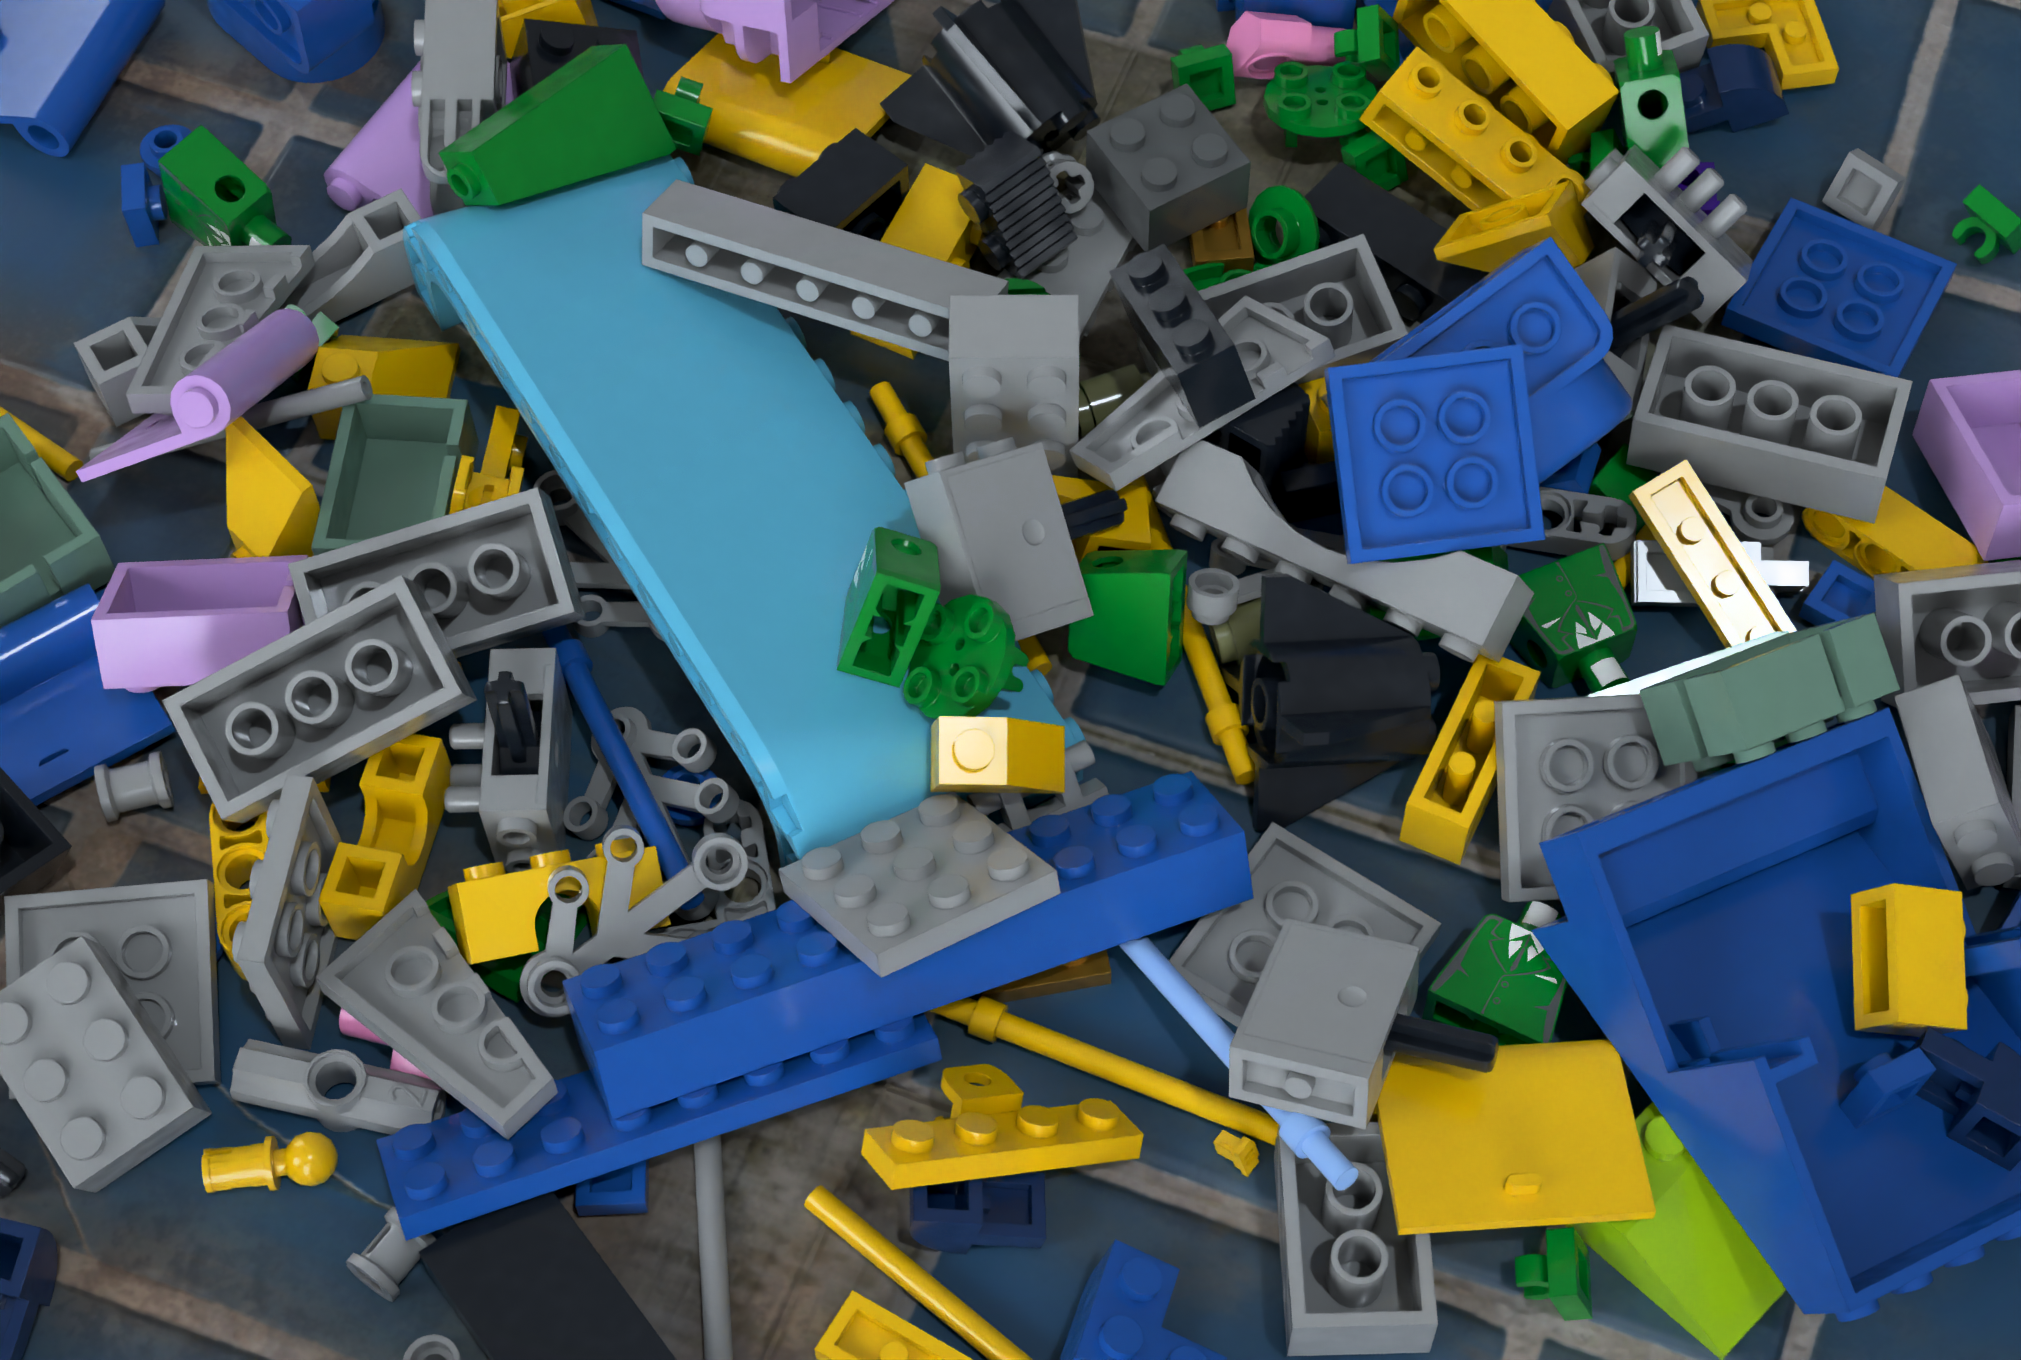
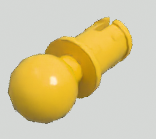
(306, 1160)

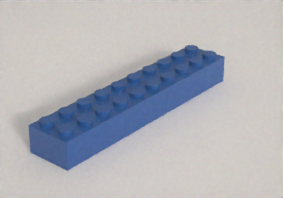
(788, 986)

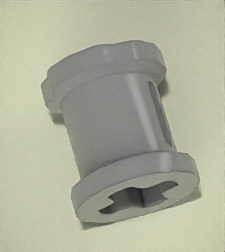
(1078, 182)
(133, 786)
(388, 1258)

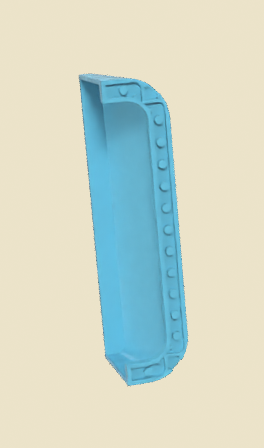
(712, 480)

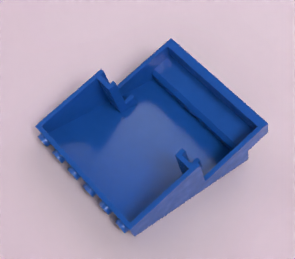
(1723, 976)

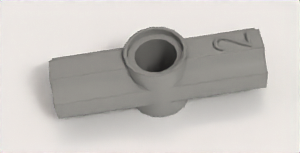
(299, 1080)

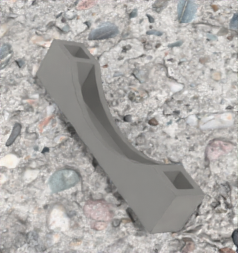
(351, 271)
(1450, 595)

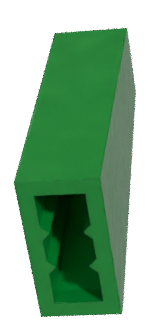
(561, 131)

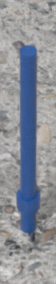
(576, 672)

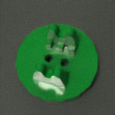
(1318, 99)
(964, 659)

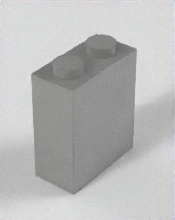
(1962, 782)

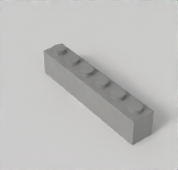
(807, 267)

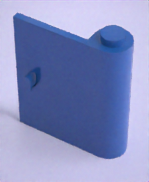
(63, 62)
(54, 701)

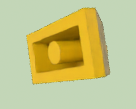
(996, 755)

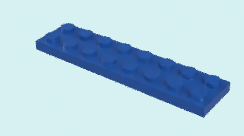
(468, 1169)

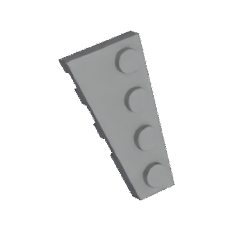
(1086, 262)
(213, 304)
(1156, 423)
(439, 1015)

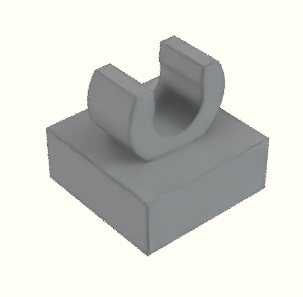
(1863, 189)

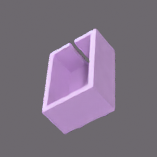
(1974, 448)
(190, 618)

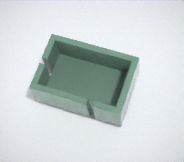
(392, 466)
(43, 532)
(1770, 693)

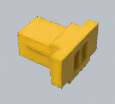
(1240, 1151)

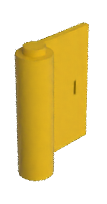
(782, 121)
(1513, 1146)

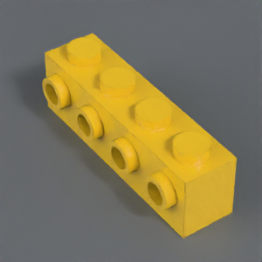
(1461, 137)

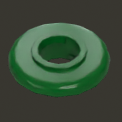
(1296, 220)

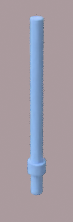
(1303, 1134)

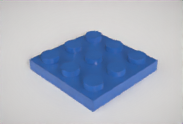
(1839, 292)
(1434, 453)

